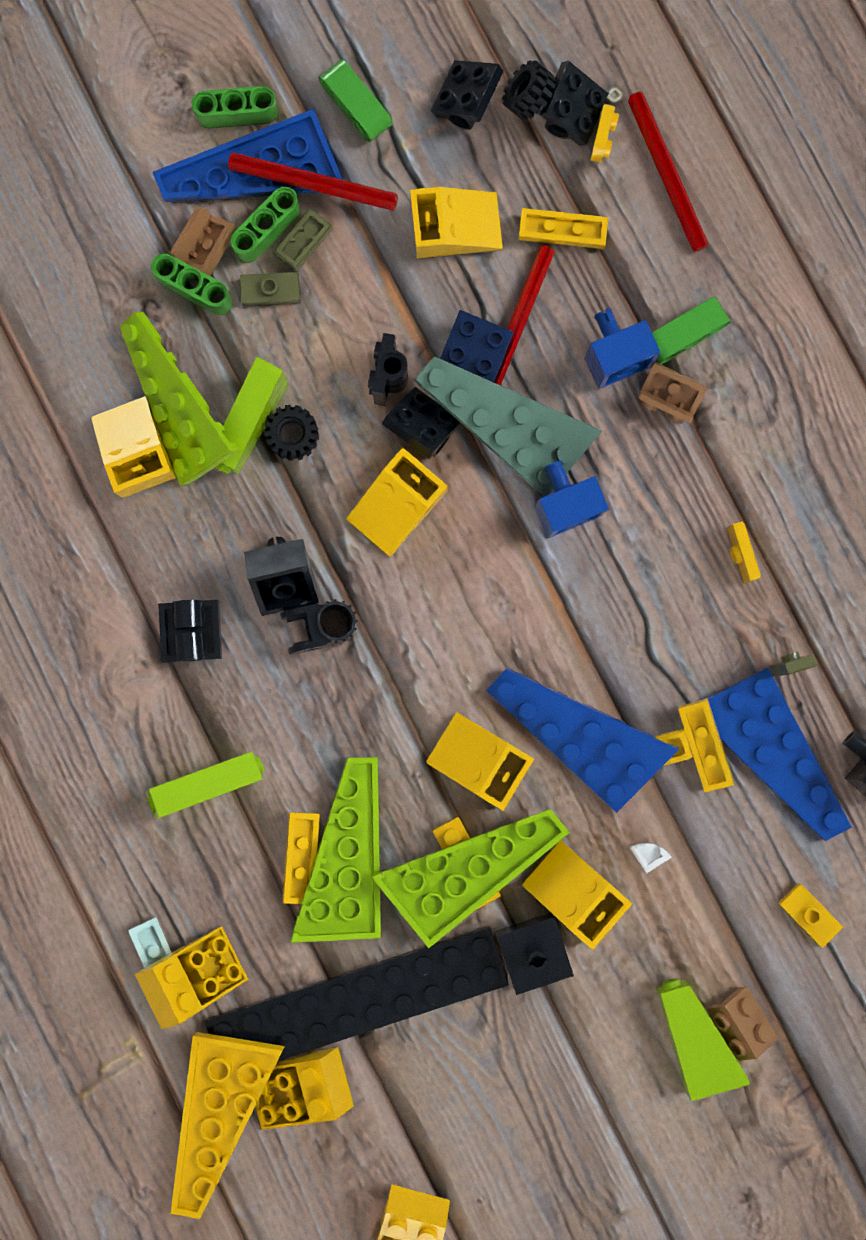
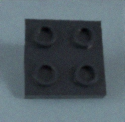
(467, 92)
(574, 105)
(387, 359)
(421, 423)
(190, 630)

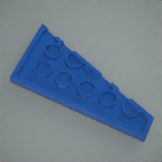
(206, 176)
(770, 743)
(592, 744)

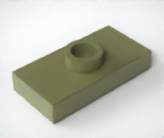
(303, 240)
(270, 289)
(793, 663)

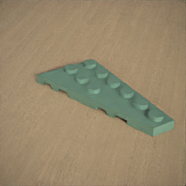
(508, 423)

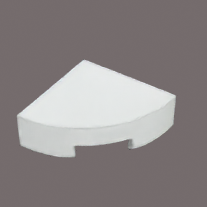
(649, 855)

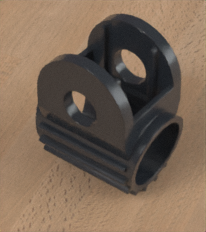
(316, 636)

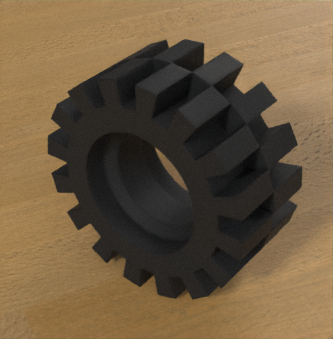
(528, 90)
(281, 418)

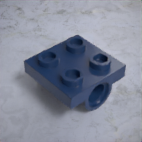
(477, 345)

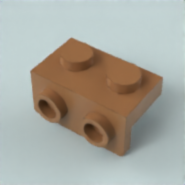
(203, 240)
(671, 393)
(743, 1025)

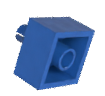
(620, 351)
(570, 503)

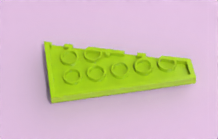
(181, 413)
(455, 881)
(340, 892)

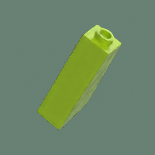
(250, 411)
(204, 784)
(699, 1048)

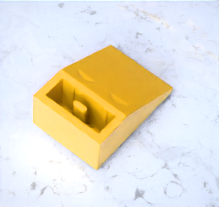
(454, 221)
(132, 448)
(397, 502)
(480, 761)
(576, 894)
(191, 978)
(305, 1091)
(413, 1216)

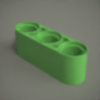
(223, 99)
(355, 100)
(267, 211)
(182, 274)
(690, 329)

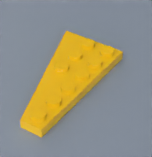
(220, 1096)

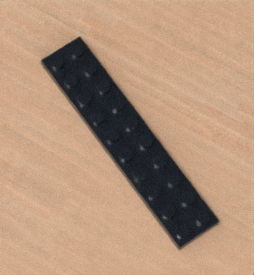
(369, 996)

